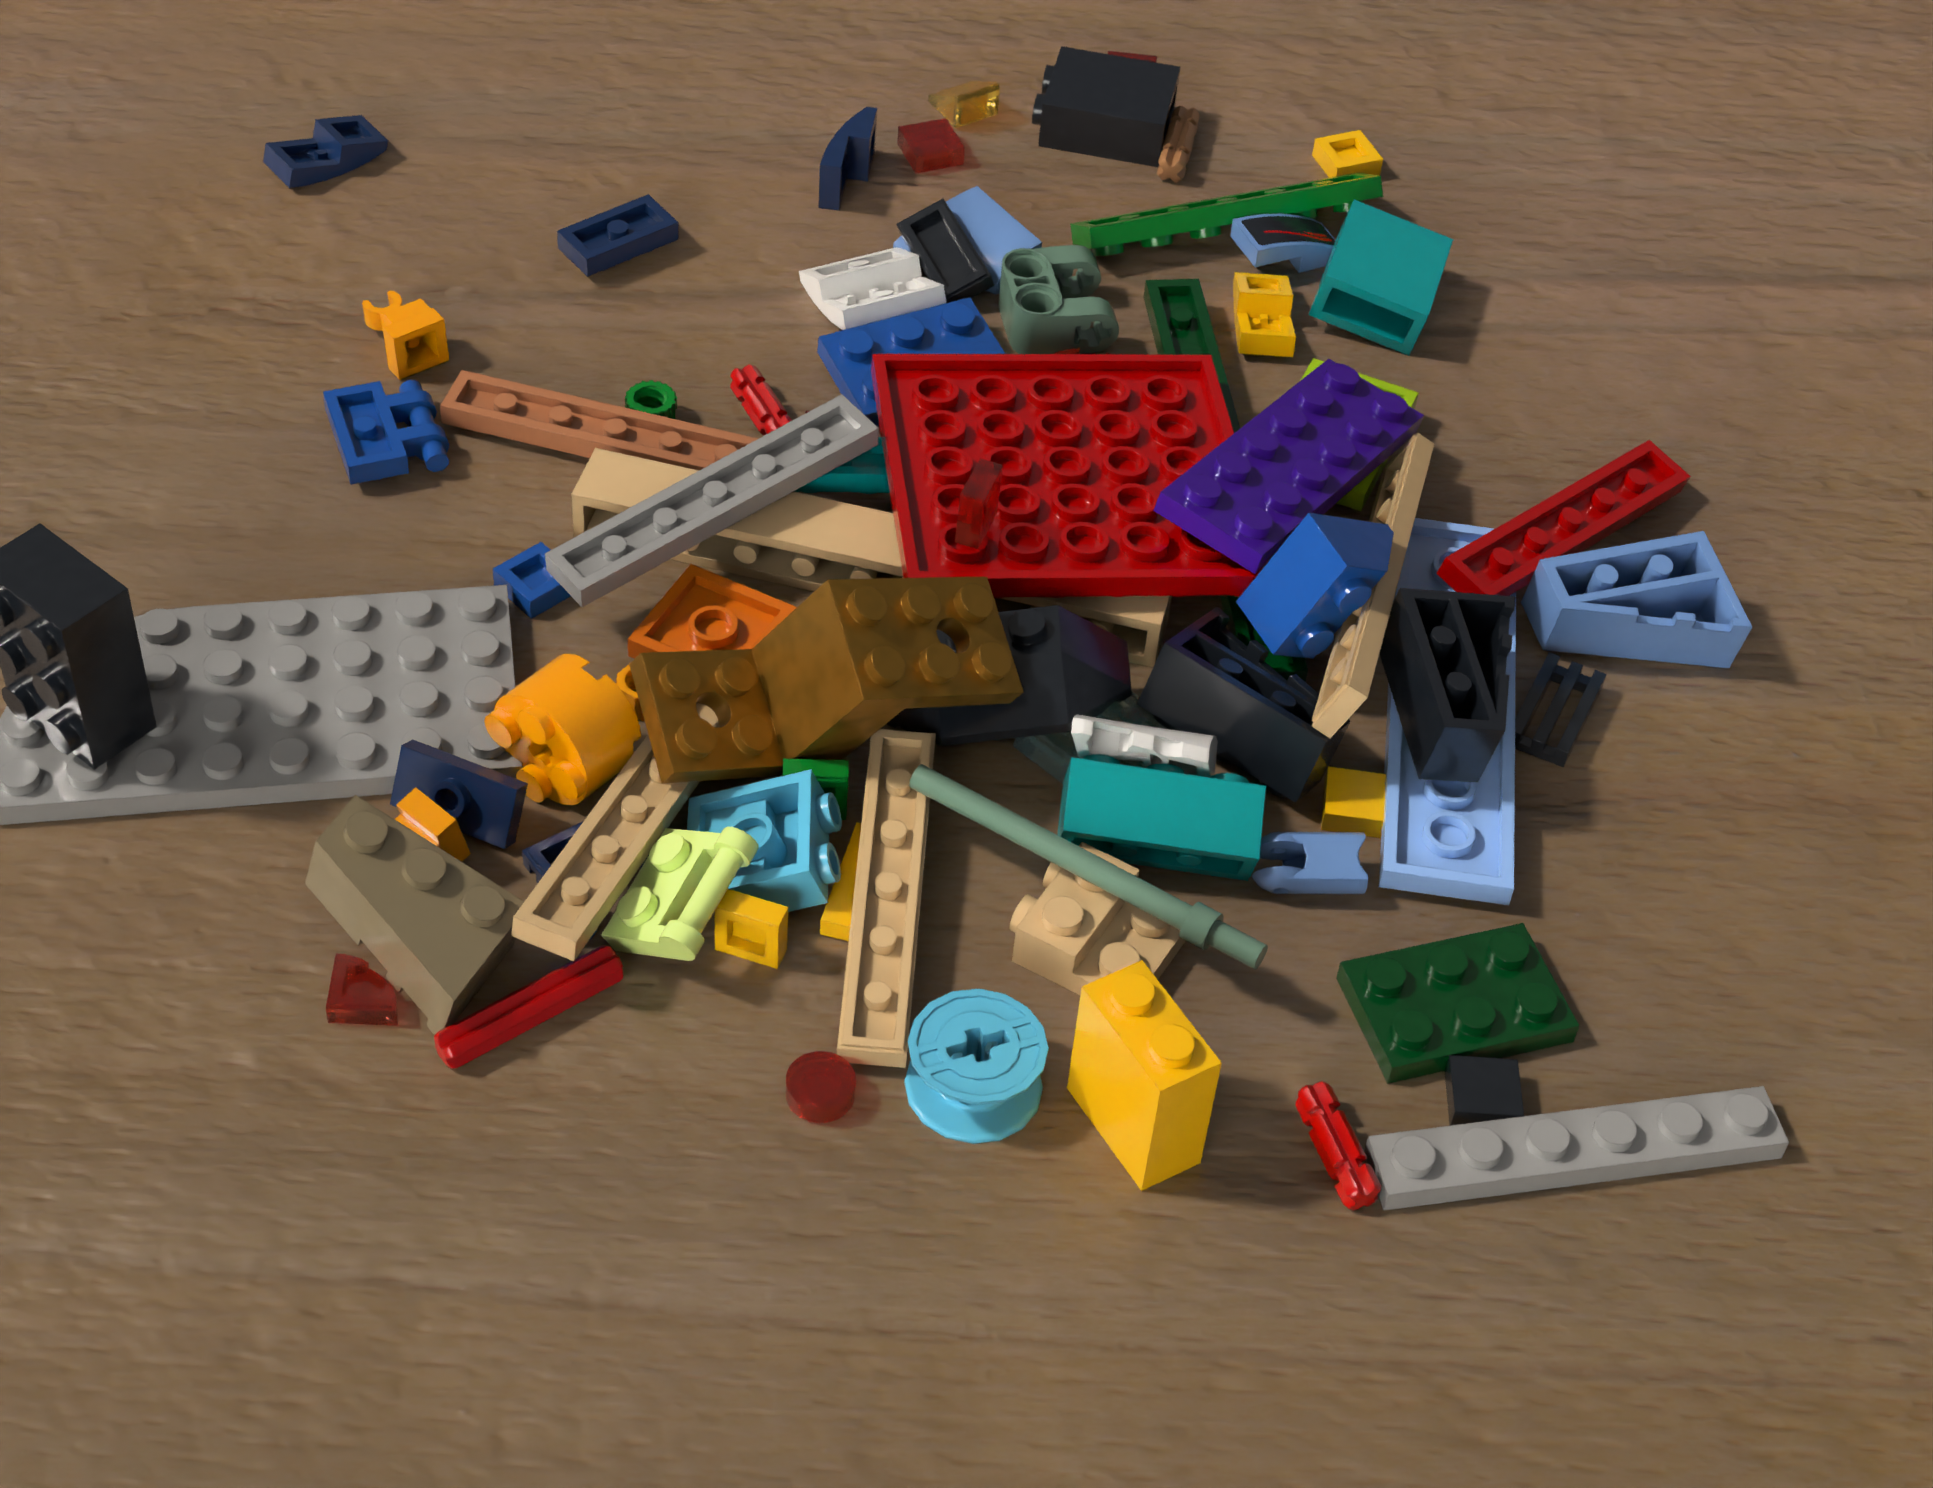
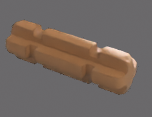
(1178, 144)

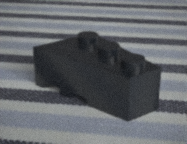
(1449, 678)
(1226, 689)

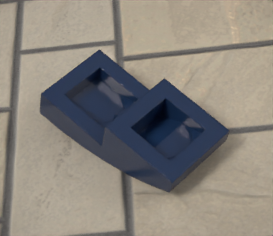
(335, 149)
(847, 157)

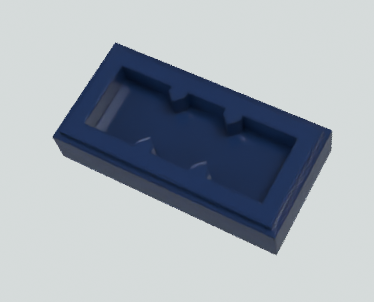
(479, 798)

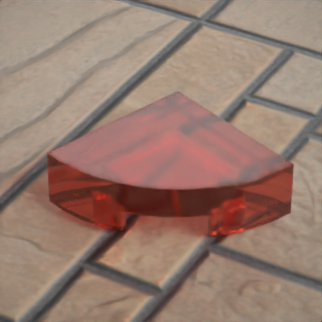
(359, 994)

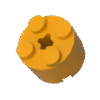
(565, 730)

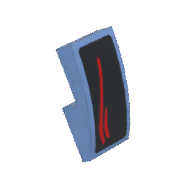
(1283, 237)

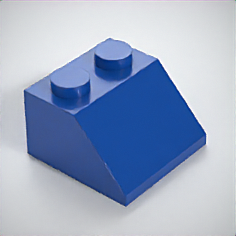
(1316, 582)

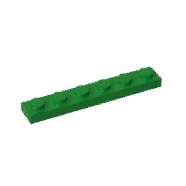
(1207, 216)

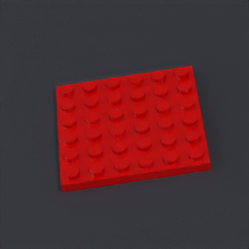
(1082, 469)

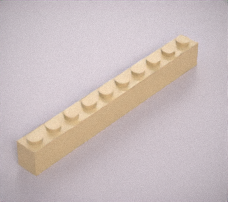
(817, 539)

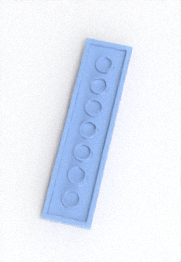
(1443, 833)

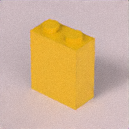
(1142, 1074)

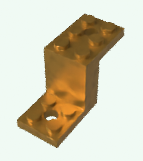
(825, 677)

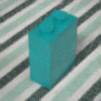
(1381, 277)

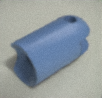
(1312, 863)

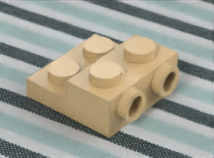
(1085, 932)

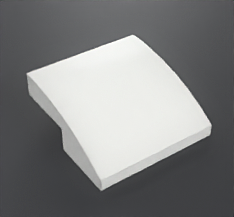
(871, 288)

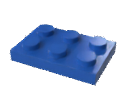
(934, 330)

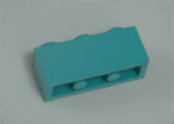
(1163, 816)

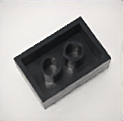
(70, 649)

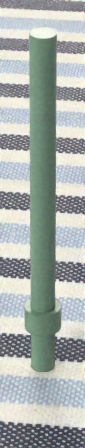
(1196, 923)

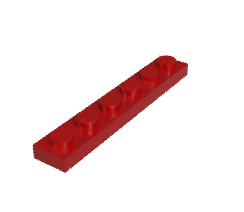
(1565, 522)

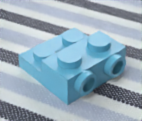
(792, 827)

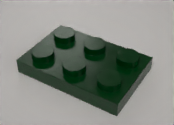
(1456, 998)

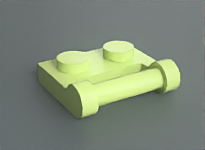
(678, 892)

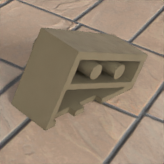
(413, 907)

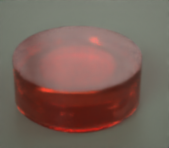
(820, 1086)

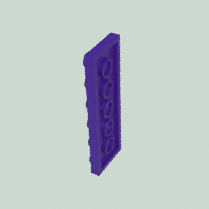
(1288, 464)

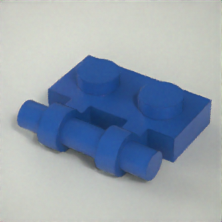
(368, 434)

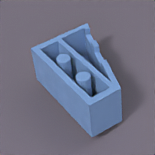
(1639, 603)

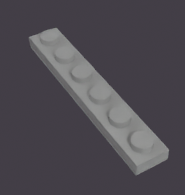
(710, 500)
(1575, 1147)

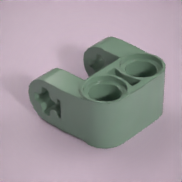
(1048, 308)

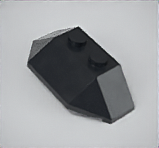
(1063, 670)

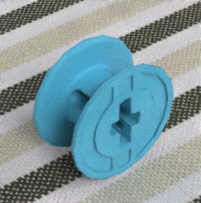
(975, 1065)

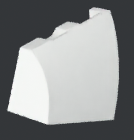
(1152, 745)

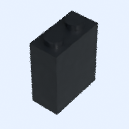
(1106, 106)

